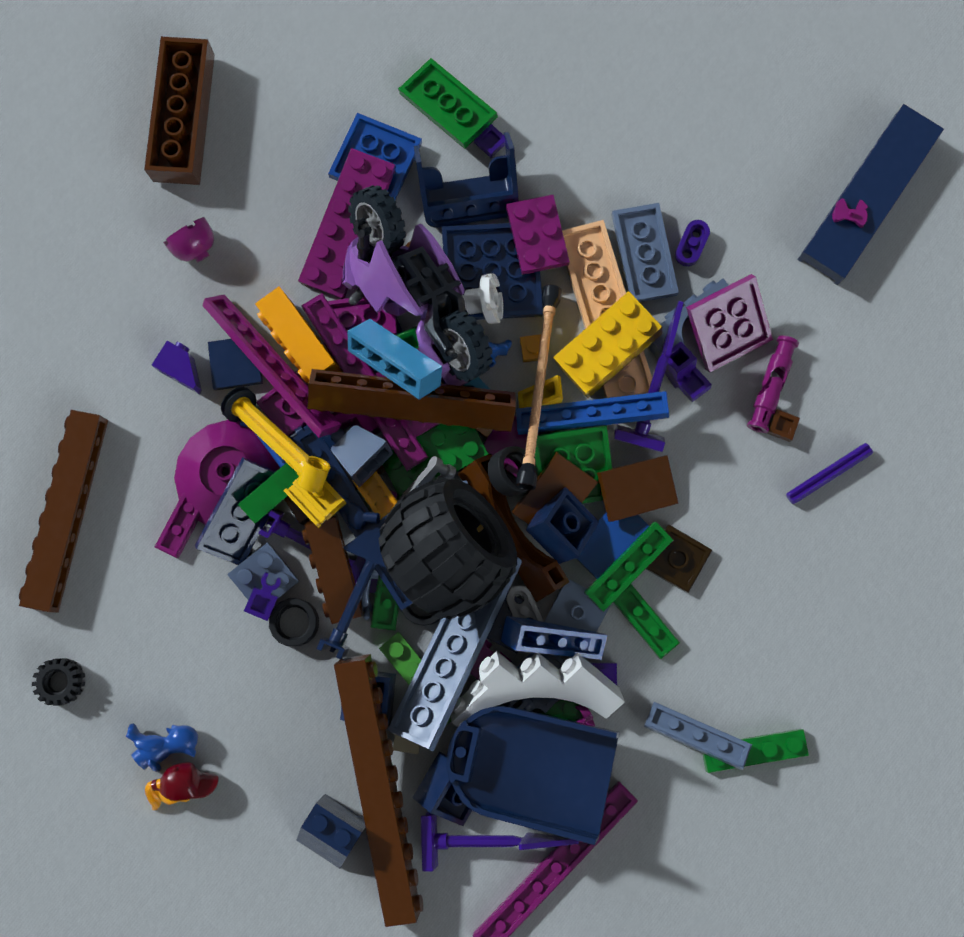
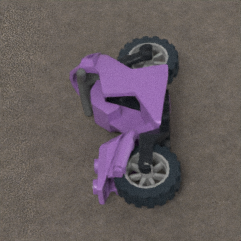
(413, 281)

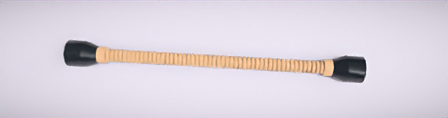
(527, 473)

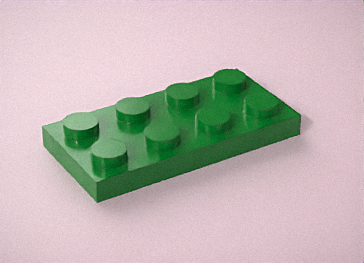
(448, 103)
(451, 444)

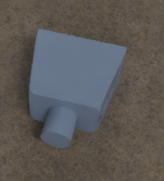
(359, 452)

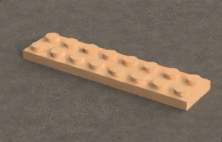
(596, 288)

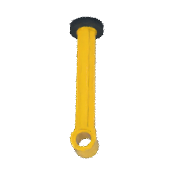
(312, 470)

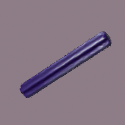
(829, 473)

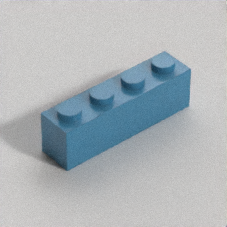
(394, 358)

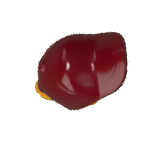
(181, 784)

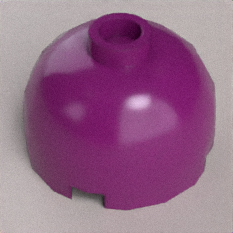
(191, 241)

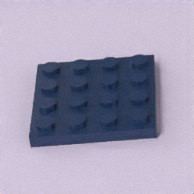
(488, 250)

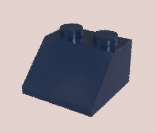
(563, 526)
(438, 794)

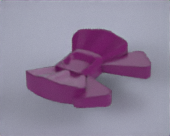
(857, 215)

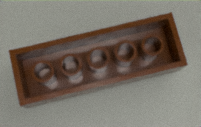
(179, 111)

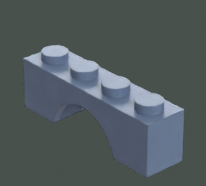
(656, 346)

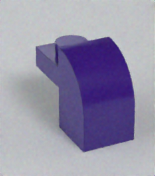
(683, 373)

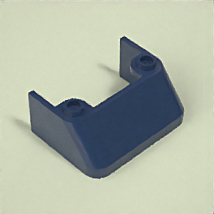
(469, 198)

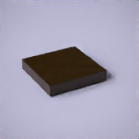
(680, 560)

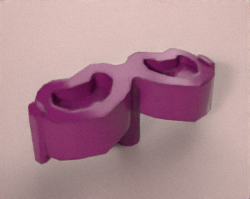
(587, 716)

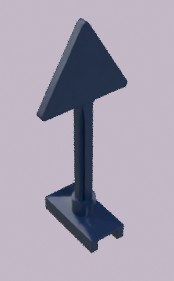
(367, 547)

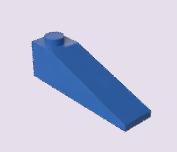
(551, 638)

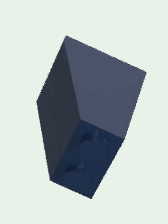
(331, 830)

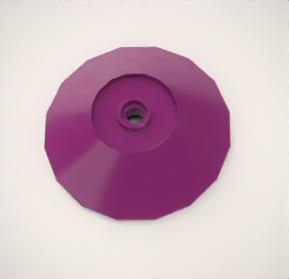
(205, 458)

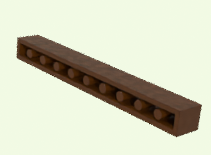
(378, 790)

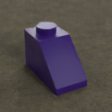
(178, 365)

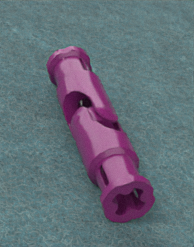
(768, 397)

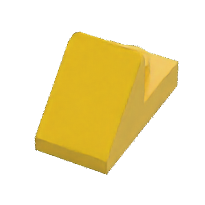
(551, 395)

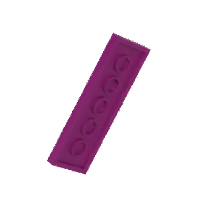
(328, 252)

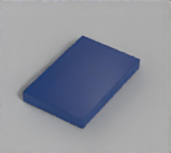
(609, 542)

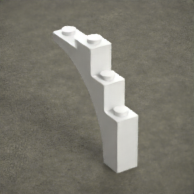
(538, 678)

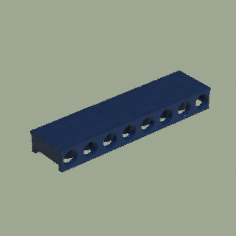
(879, 184)

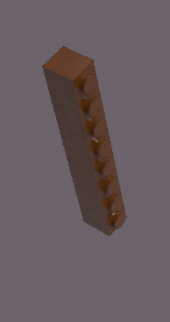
(384, 398)
(63, 512)

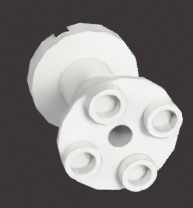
(485, 299)

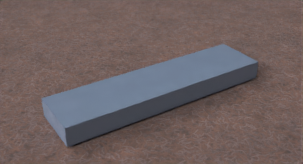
(698, 735)

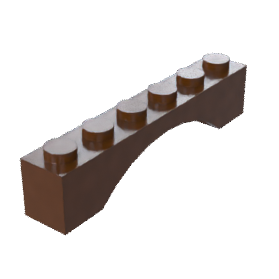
(538, 571)

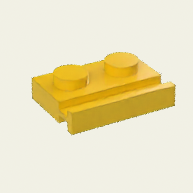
(316, 505)

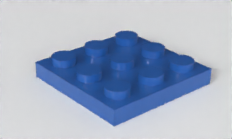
(381, 142)

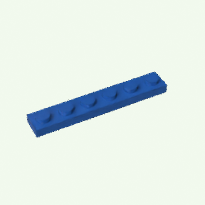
(596, 412)

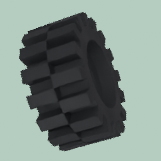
(44, 676)

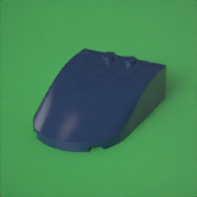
(533, 770)

